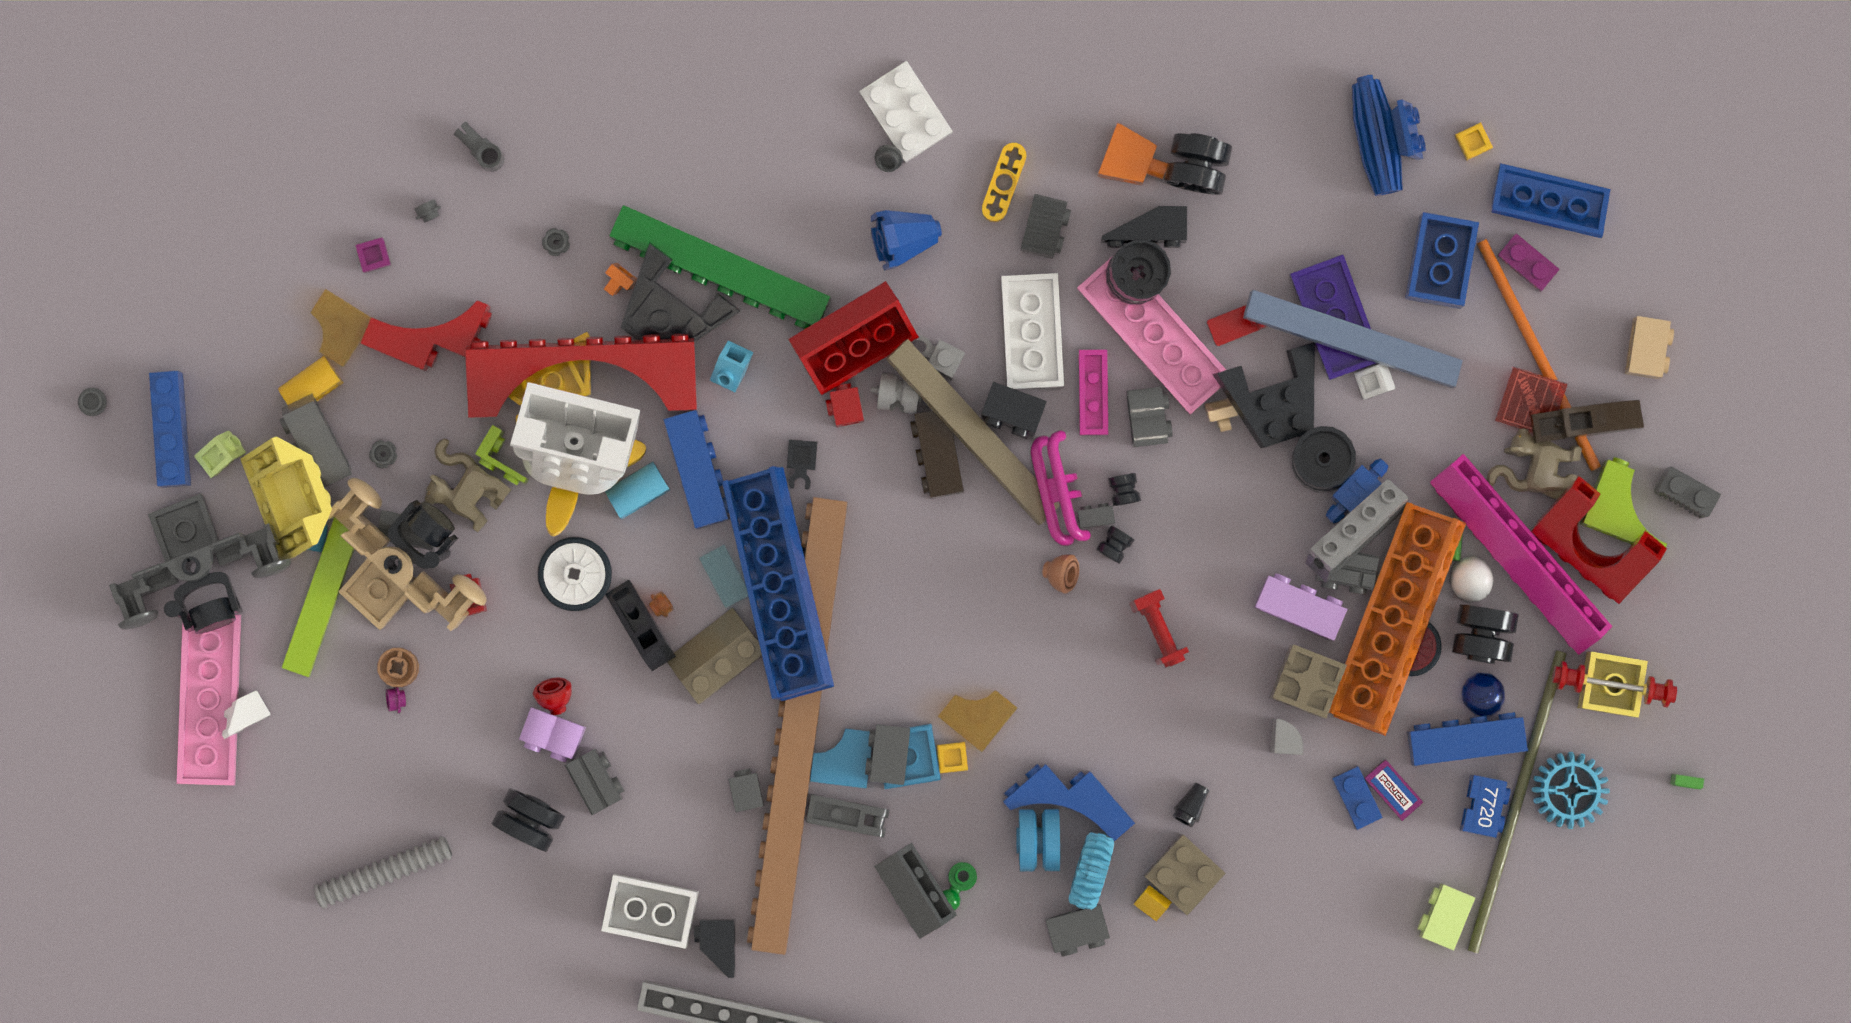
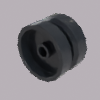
(1319, 475)
(529, 817)

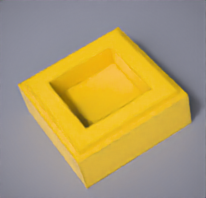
(1473, 141)
(952, 757)
(1152, 903)

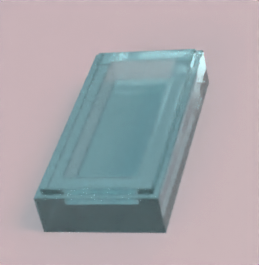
(724, 576)

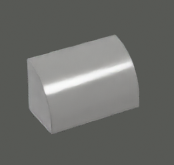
(1285, 738)

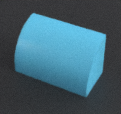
(637, 490)

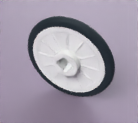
(592, 581)

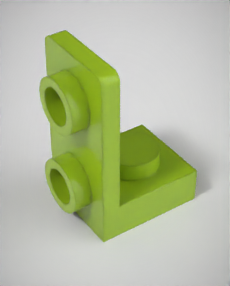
(493, 443)

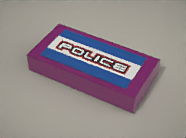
(1393, 790)

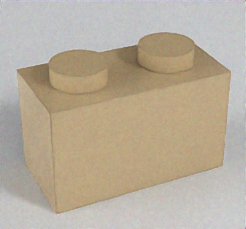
(1649, 347)

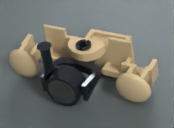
(383, 587)

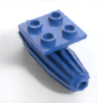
(1384, 134)

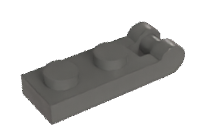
(846, 815)

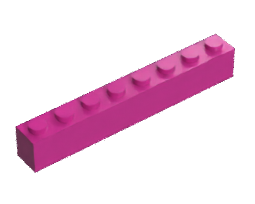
(1521, 554)

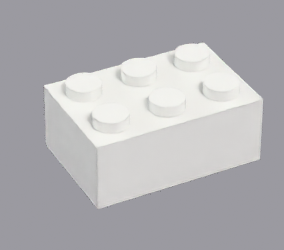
(650, 911)

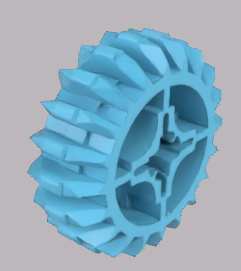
(1570, 803)
(1091, 871)

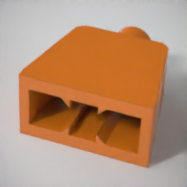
(1130, 158)

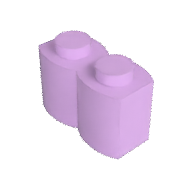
(552, 734)

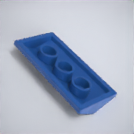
(1550, 200)

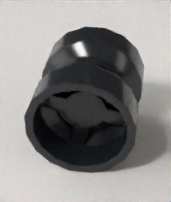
(1124, 489)
(1115, 544)

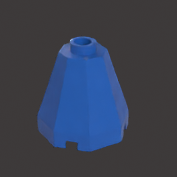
(902, 236)

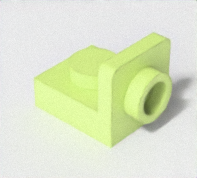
(219, 453)

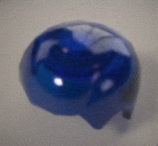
(1483, 694)

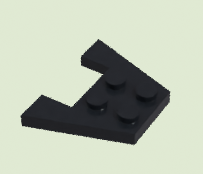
(659, 312)
(1278, 410)

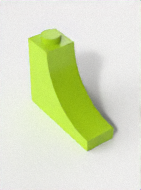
(1614, 510)

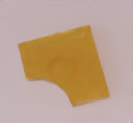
(341, 326)
(978, 719)

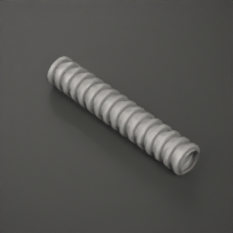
(382, 872)

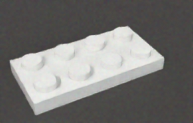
(1032, 331)

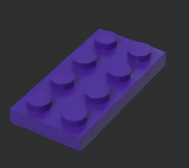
(1331, 290)

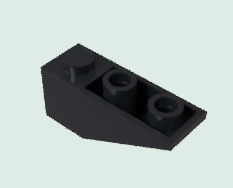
(1158, 225)

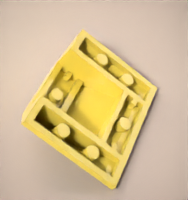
(288, 494)

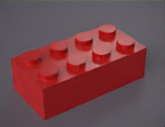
(853, 338)

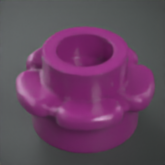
(395, 699)

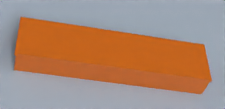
(1396, 618)

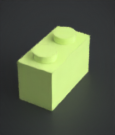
(1446, 916)

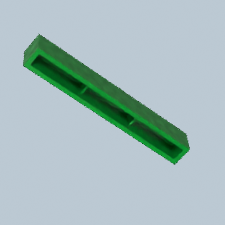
(721, 268)

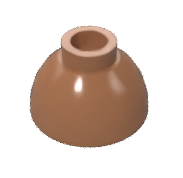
(1062, 572)

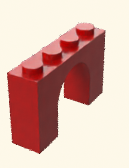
(1612, 574)

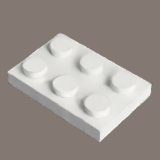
(906, 111)

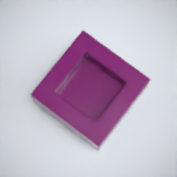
(373, 255)

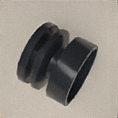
(1153, 268)

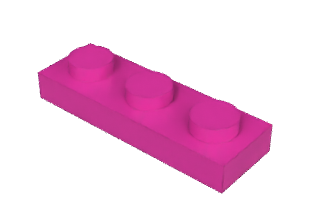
(1093, 392)

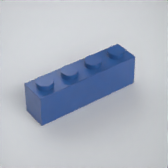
(170, 429)
(696, 468)
(1467, 741)

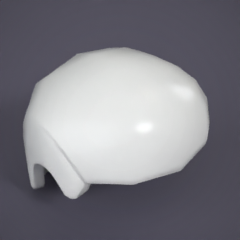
(1471, 579)

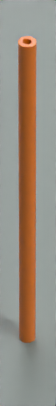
(1530, 338)

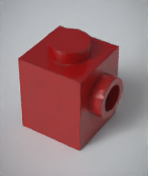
(845, 405)

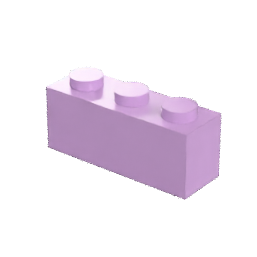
(1301, 606)

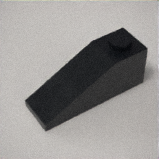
(640, 625)

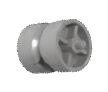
(896, 393)

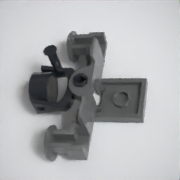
(187, 538)

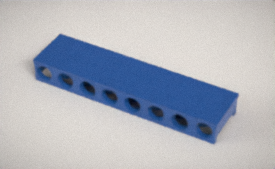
(778, 584)

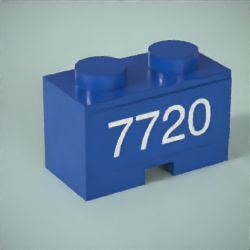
(1485, 807)

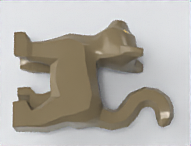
(1543, 466)
(468, 491)

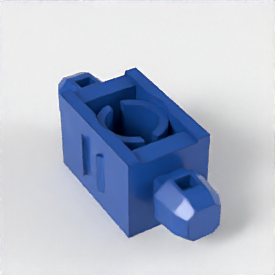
(1356, 490)

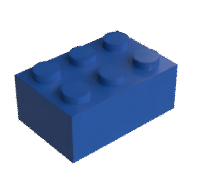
(1442, 260)

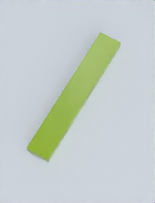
(319, 602)

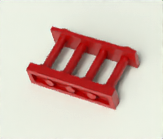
(1149, 606)

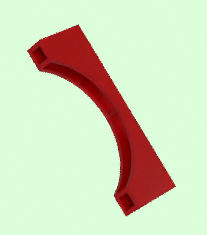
(661, 363)

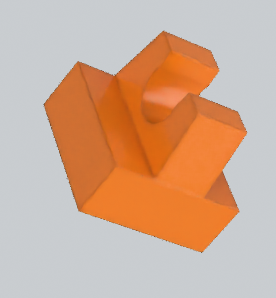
(619, 279)

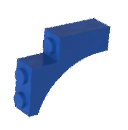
(1084, 796)

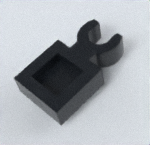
(801, 458)

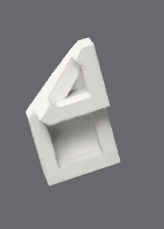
(244, 713)

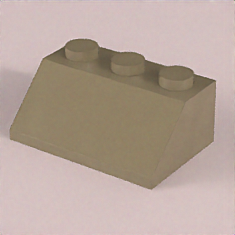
(715, 656)

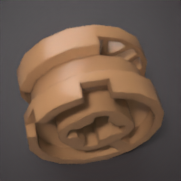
(398, 667)

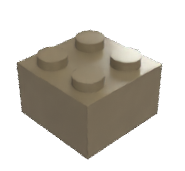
(1184, 874)

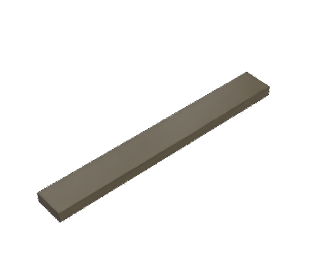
(969, 428)

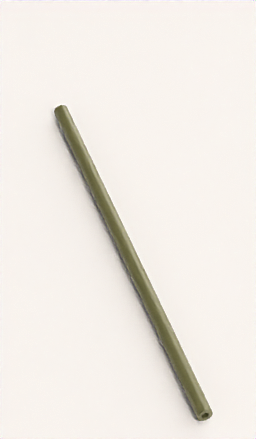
(1515, 807)

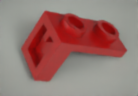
(1231, 326)

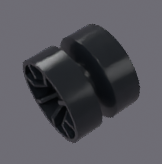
(1196, 171)
(1481, 643)

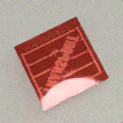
(1528, 395)

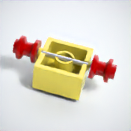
(1613, 684)

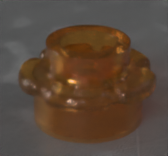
(660, 604)

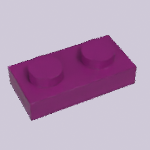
(1528, 262)

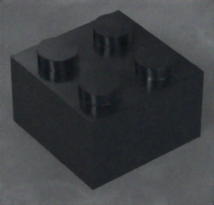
(1013, 409)

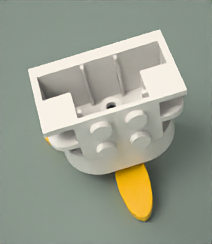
(574, 446)

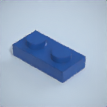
(1357, 798)

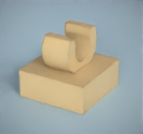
(1221, 412)

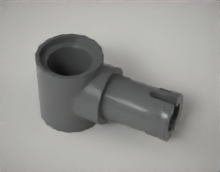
(479, 147)

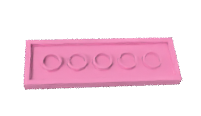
(1158, 341)
(206, 690)

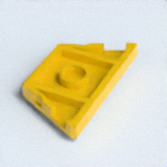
(564, 376)

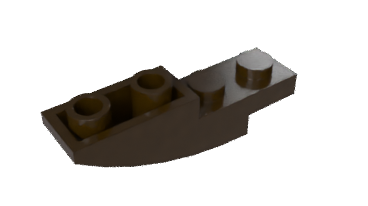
(1587, 421)

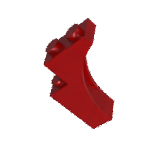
(418, 345)

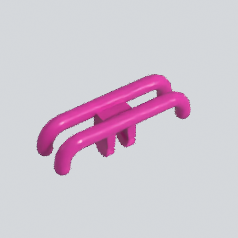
(1056, 489)

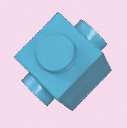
(729, 372)

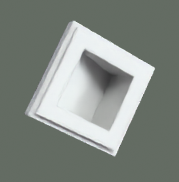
(1374, 381)

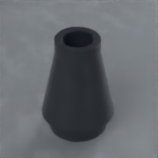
(1191, 805)

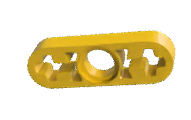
(1018, 165)

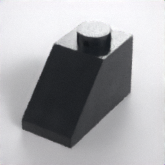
(718, 943)

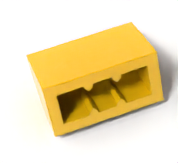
(317, 378)

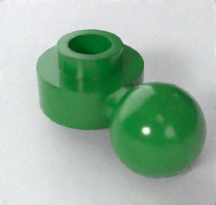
(956, 885)

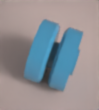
(1038, 840)

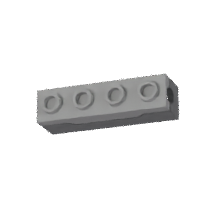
(1356, 530)

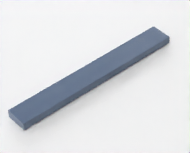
(1352, 339)

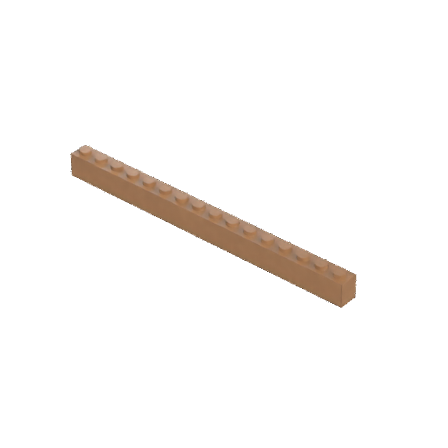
(796, 747)

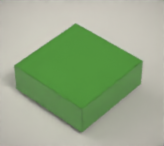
(1687, 781)

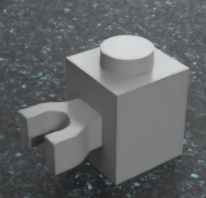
(943, 357)

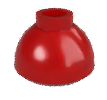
(553, 694)

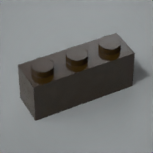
(937, 455)

